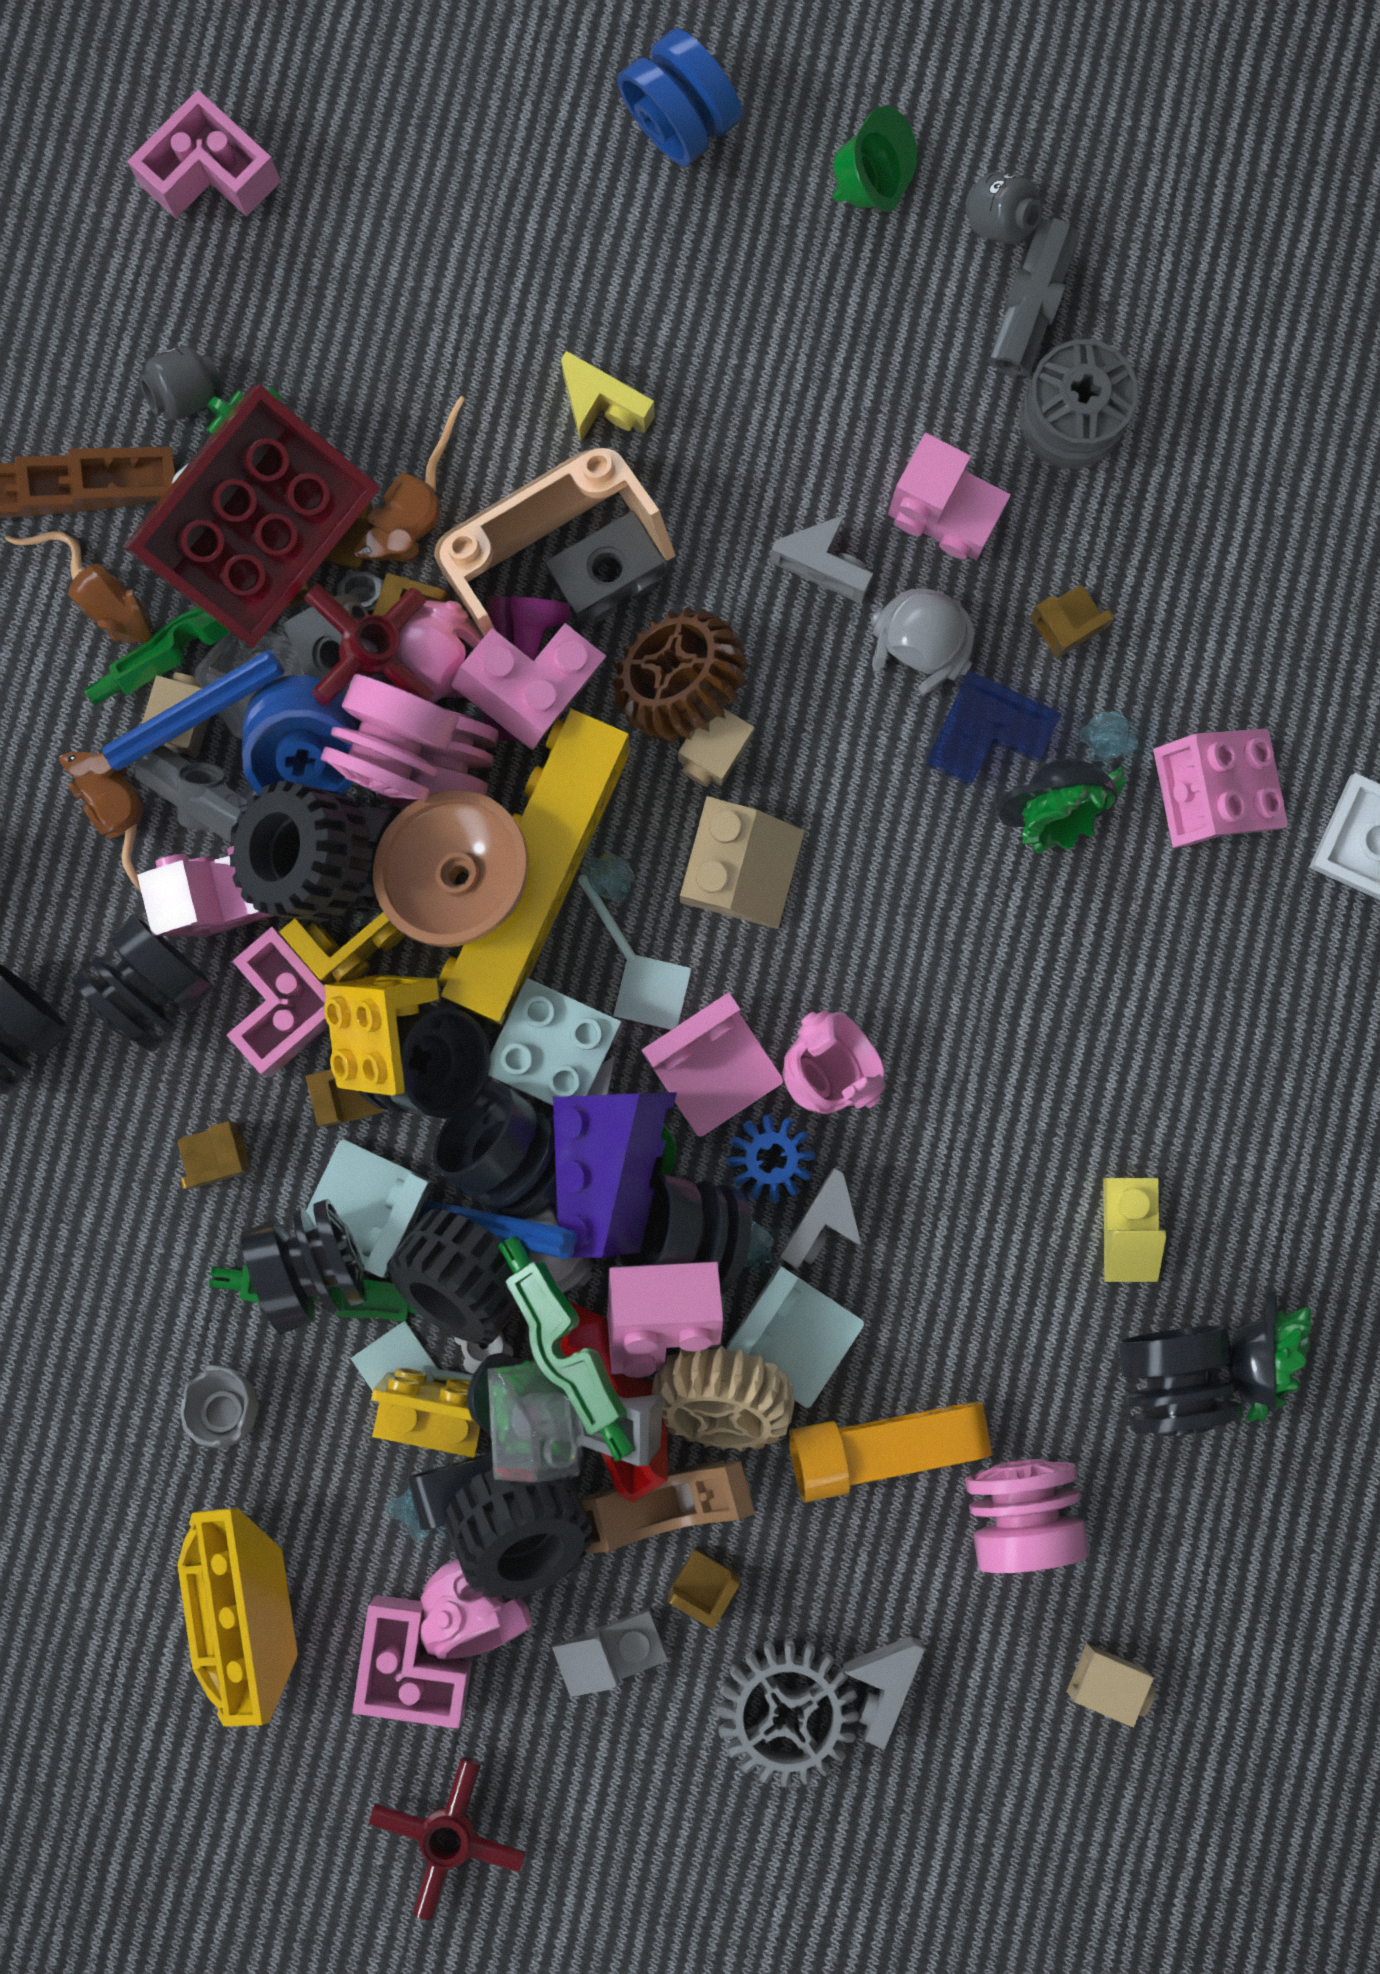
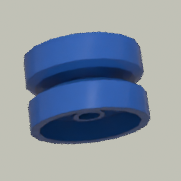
(680, 96)
(288, 733)

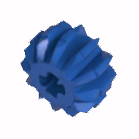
(776, 1174)

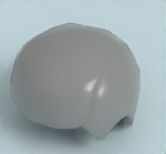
(219, 1407)

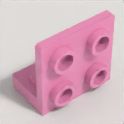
(1220, 785)
(713, 1065)

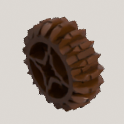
(687, 685)

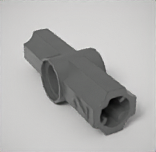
(1034, 297)
(195, 789)

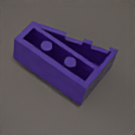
(606, 1168)

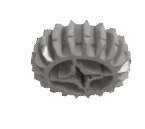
(767, 1728)

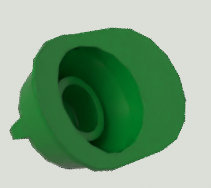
(876, 162)

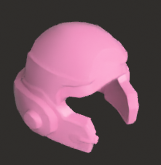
(432, 645)
(833, 1065)
(466, 1621)

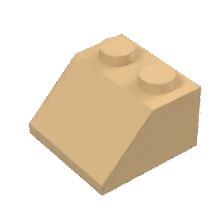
(741, 863)

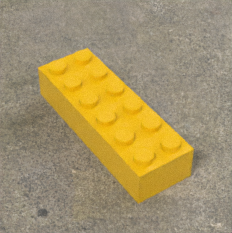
(558, 827)

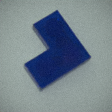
(985, 715)

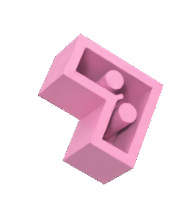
(203, 149)
(945, 500)
(523, 692)
(194, 897)
(292, 1006)
(661, 1310)
(400, 1681)

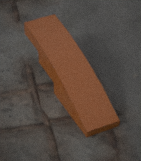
(84, 480)

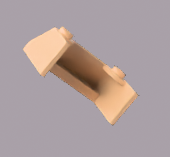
(536, 512)

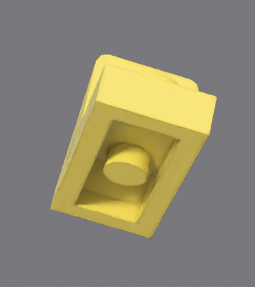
(595, 390)
(1132, 1230)

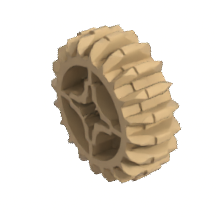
(724, 1398)

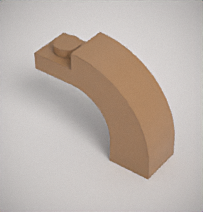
(689, 1498)

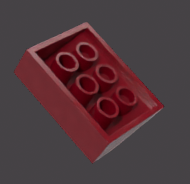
(252, 516)

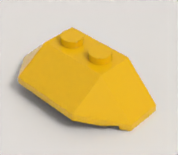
(236, 1615)

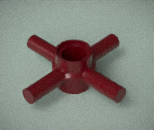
(380, 631)
(440, 1858)

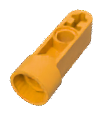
(834, 1458)

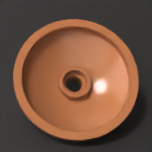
(427, 851)

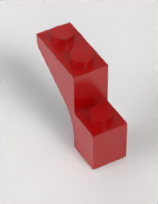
(629, 1480)

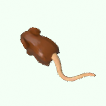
(408, 512)
(101, 595)
(110, 800)

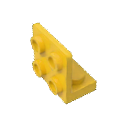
(331, 961)
(365, 1028)
(425, 1412)

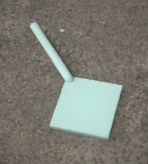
(650, 988)
(396, 1350)

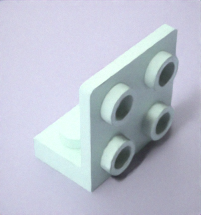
(552, 1044)
(374, 1200)
(797, 1332)

